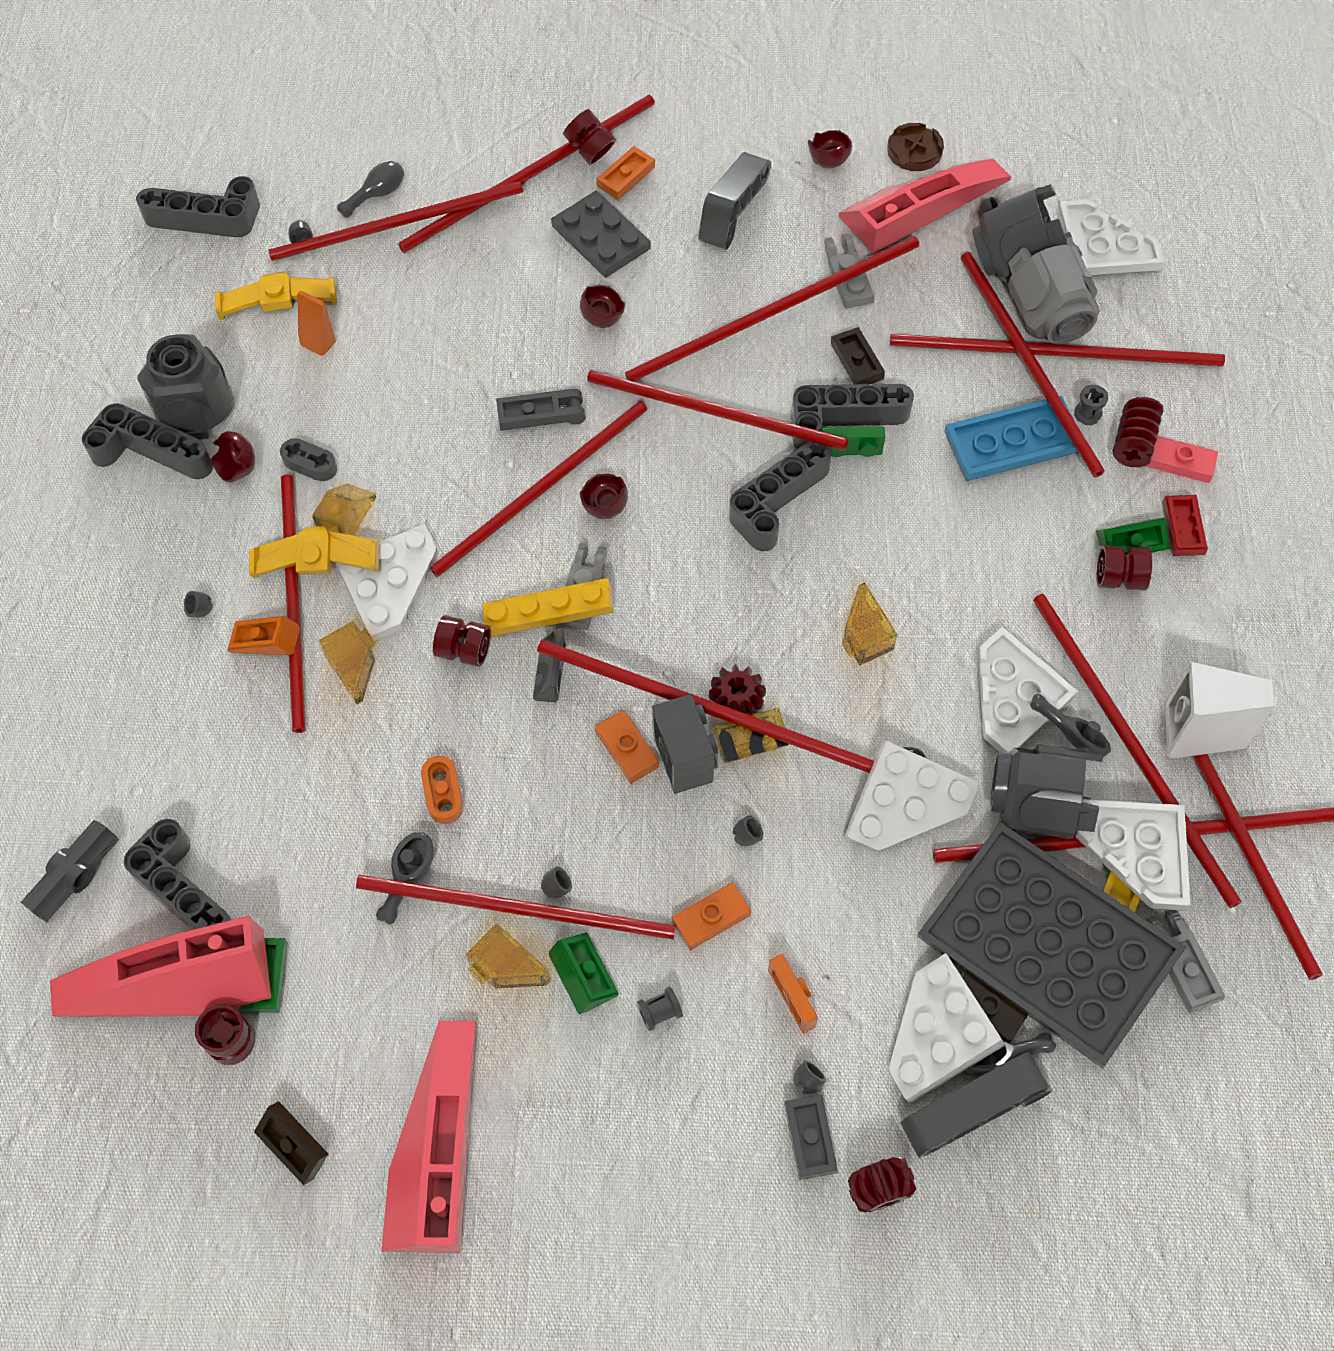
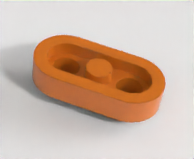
(443, 791)

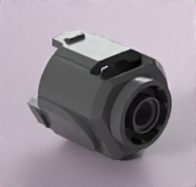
(1015, 225)
(185, 385)
(1043, 790)

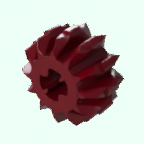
(748, 686)
(881, 1184)

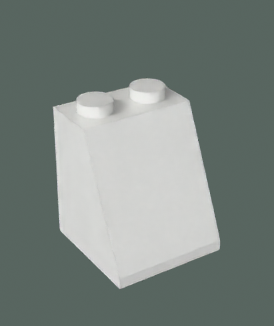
(1216, 711)

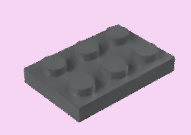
(600, 233)

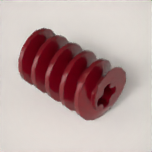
(1137, 431)

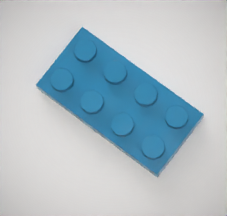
(1008, 439)

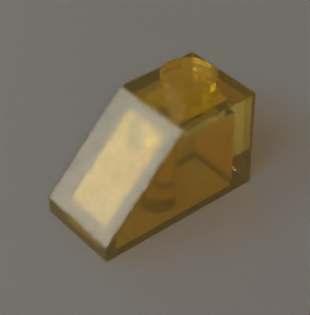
(343, 508)
(867, 629)
(350, 657)
(505, 962)

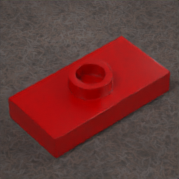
(1184, 525)

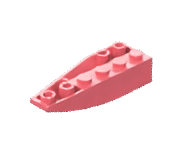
(914, 204)
(170, 975)
(431, 1154)

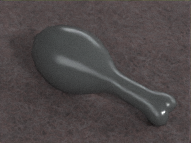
(379, 182)
(1077, 730)
(409, 863)
(1040, 1044)

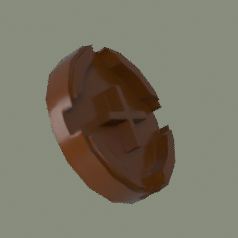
(915, 147)

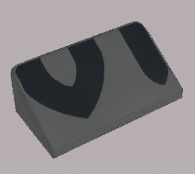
(549, 671)

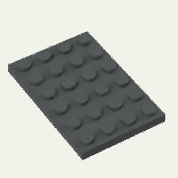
(1052, 943)

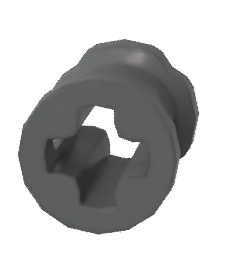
(1086, 407)
(659, 1008)

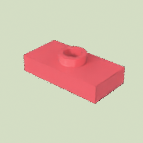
(1183, 459)

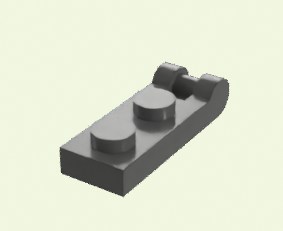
(540, 409)

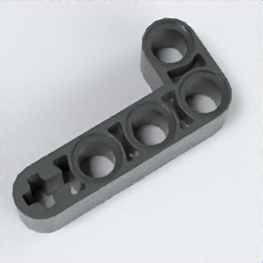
(730, 198)
(202, 213)
(850, 406)
(123, 428)
(807, 463)
(162, 871)
(976, 1104)

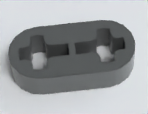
(307, 462)

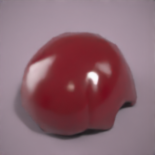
(830, 148)
(601, 306)
(234, 457)
(604, 496)

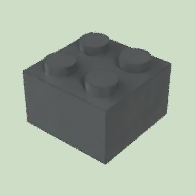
(683, 743)

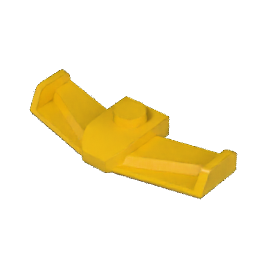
(274, 293)
(314, 552)

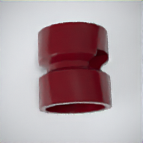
(596, 144)
(1129, 568)
(450, 639)
(224, 1034)

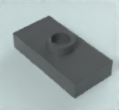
(810, 1137)

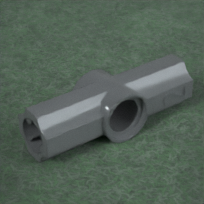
(70, 870)

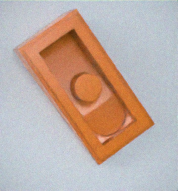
(314, 324)
(264, 636)

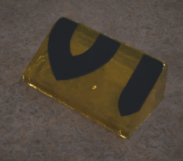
(739, 742)

